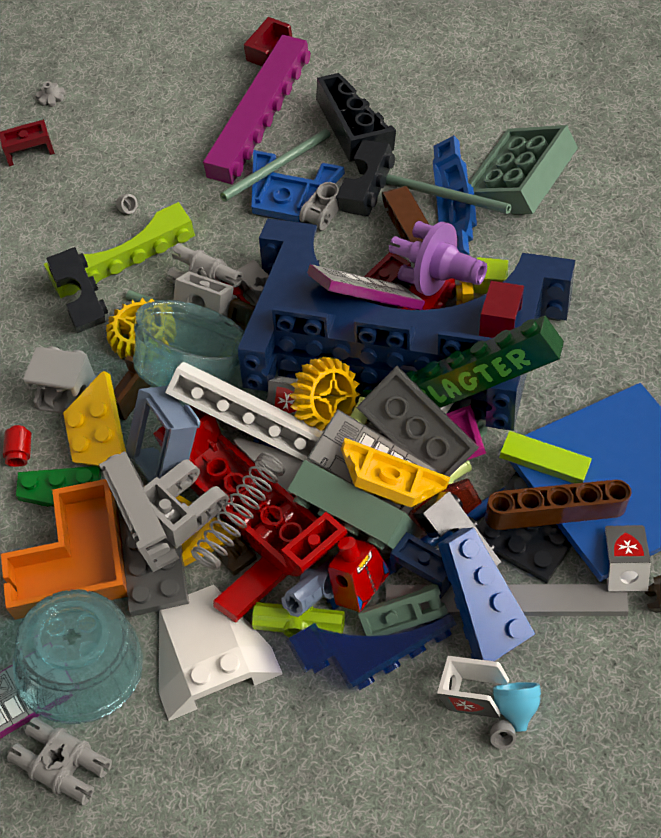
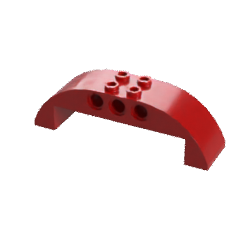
(281, 528)

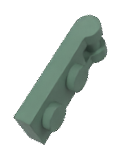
(402, 612)

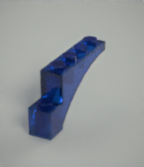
(363, 656)

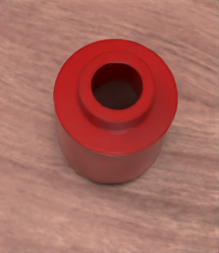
(17, 446)

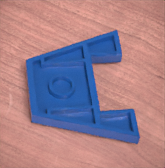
(284, 195)

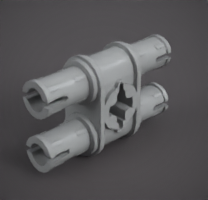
(203, 265)
(59, 774)

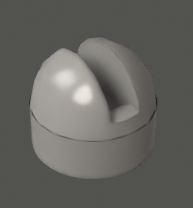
(127, 199)
(497, 737)

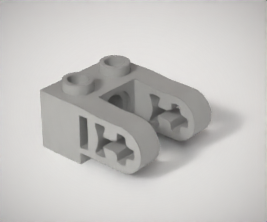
(176, 518)

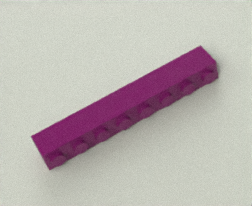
(256, 110)

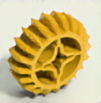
(120, 323)
(322, 390)

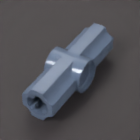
(312, 587)

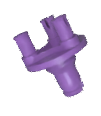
(436, 259)

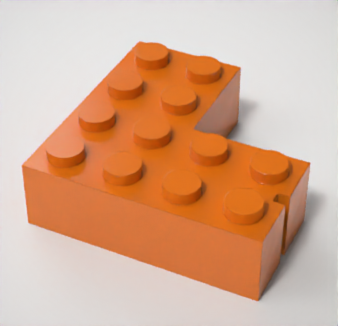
(82, 559)

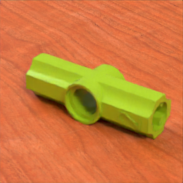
(277, 619)

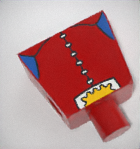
(356, 573)

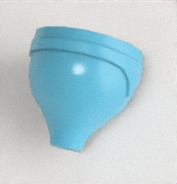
(517, 702)

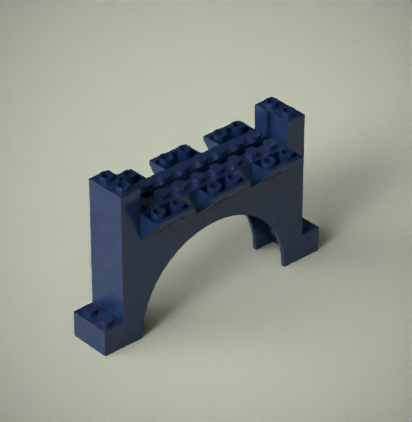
(306, 322)

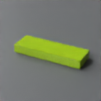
(545, 458)

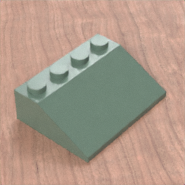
(524, 166)
(351, 506)

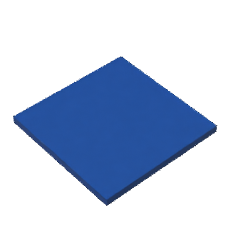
(624, 445)

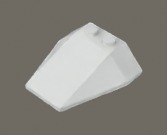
(207, 653)

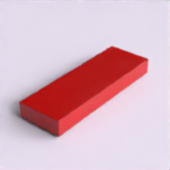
(248, 589)

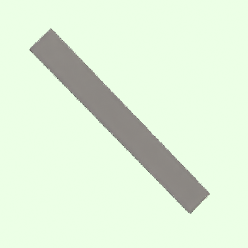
(544, 599)

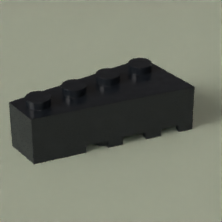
(351, 115)

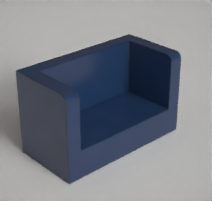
(421, 560)

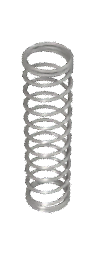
(263, 456)

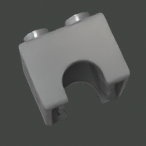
(58, 377)

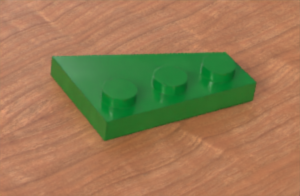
(37, 486)

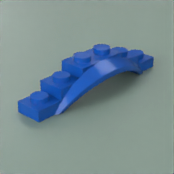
(451, 173)

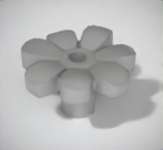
(50, 94)

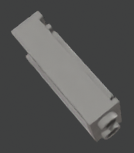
(138, 511)

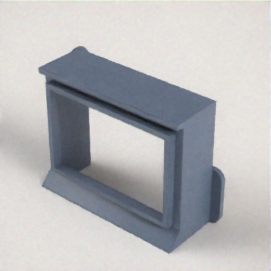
(178, 438)

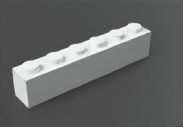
(243, 411)

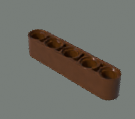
(403, 212)
(543, 505)

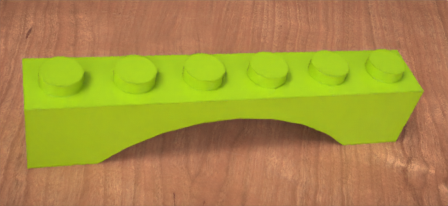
(164, 231)

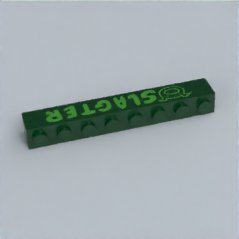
(488, 362)

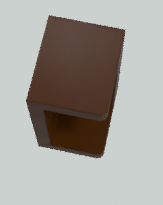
(127, 390)

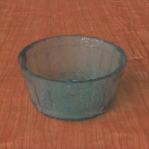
(186, 333)
(82, 678)

